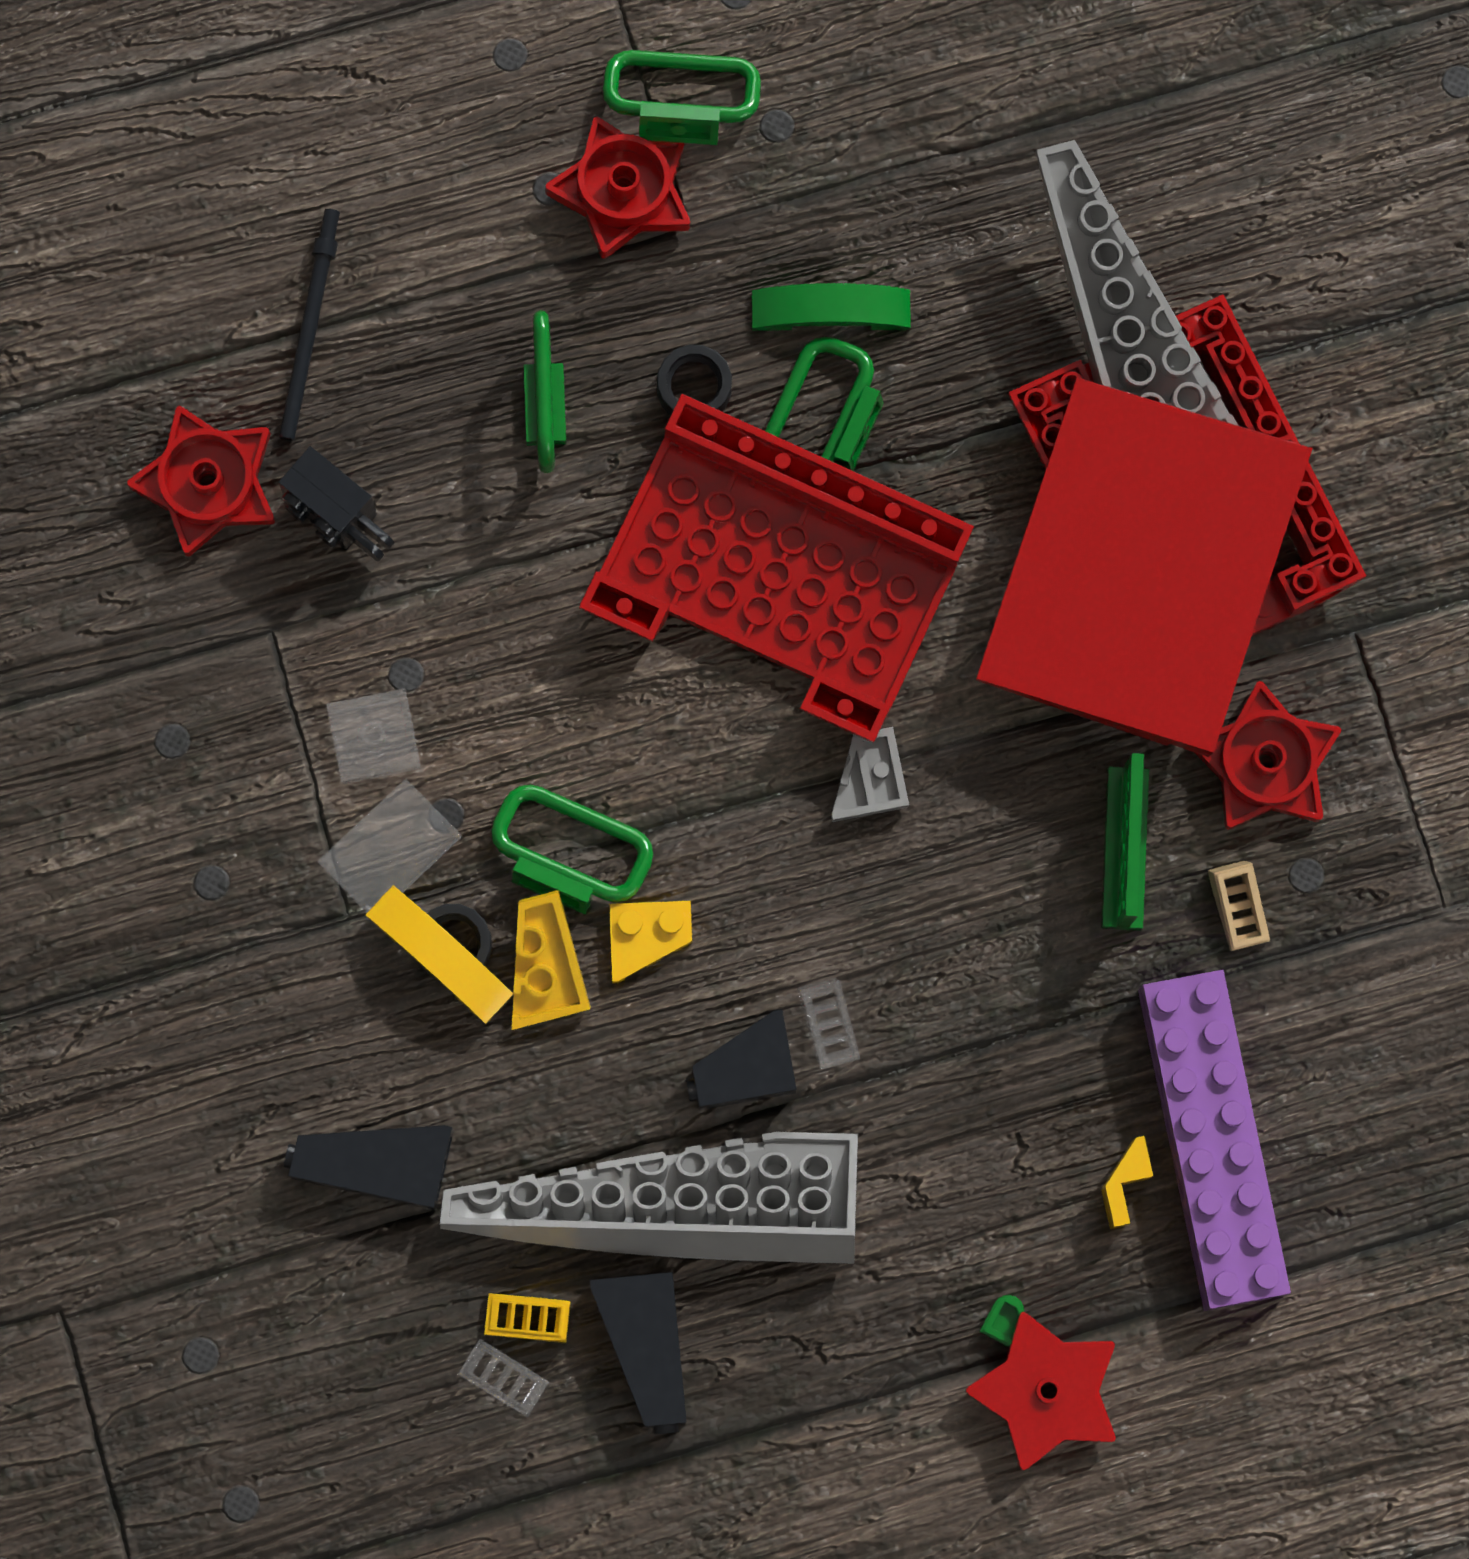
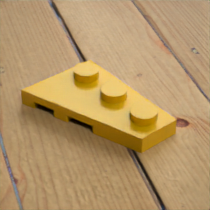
(546, 964)

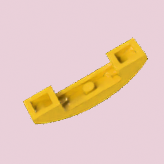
(439, 954)

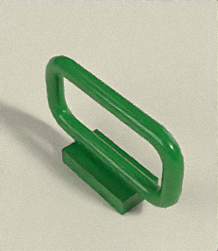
(681, 121)
(544, 397)
(859, 409)
(547, 875)

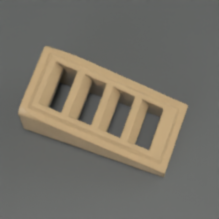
(1253, 901)

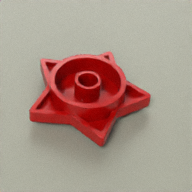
(615, 211)
(203, 451)
(1296, 753)
(1016, 1396)

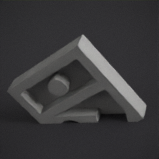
(871, 779)

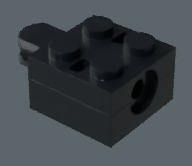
(332, 504)

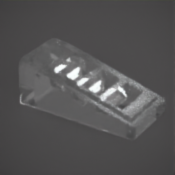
(810, 1011)
(532, 1397)

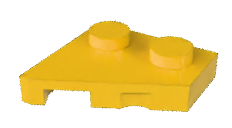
(646, 934)

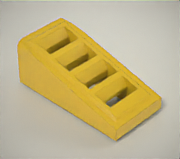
(561, 1321)

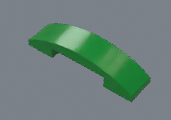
(831, 305)

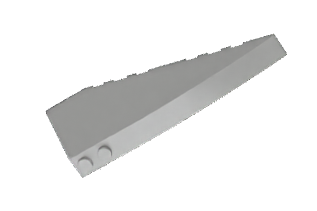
(1120, 310)
(725, 1202)

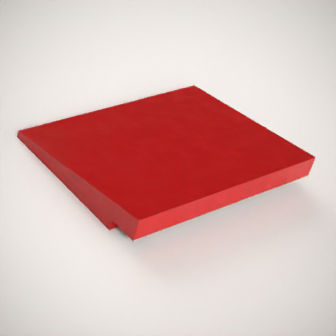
(1144, 566)

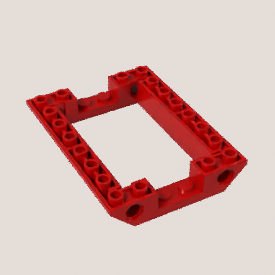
(1232, 366)

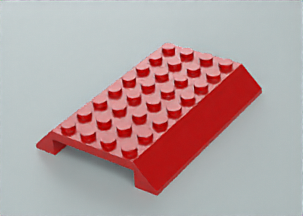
(781, 562)

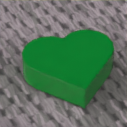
(1002, 1319)

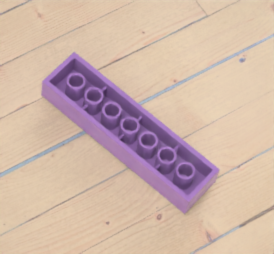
(1213, 1140)

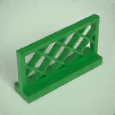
(1125, 845)

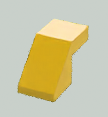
(1131, 1168)

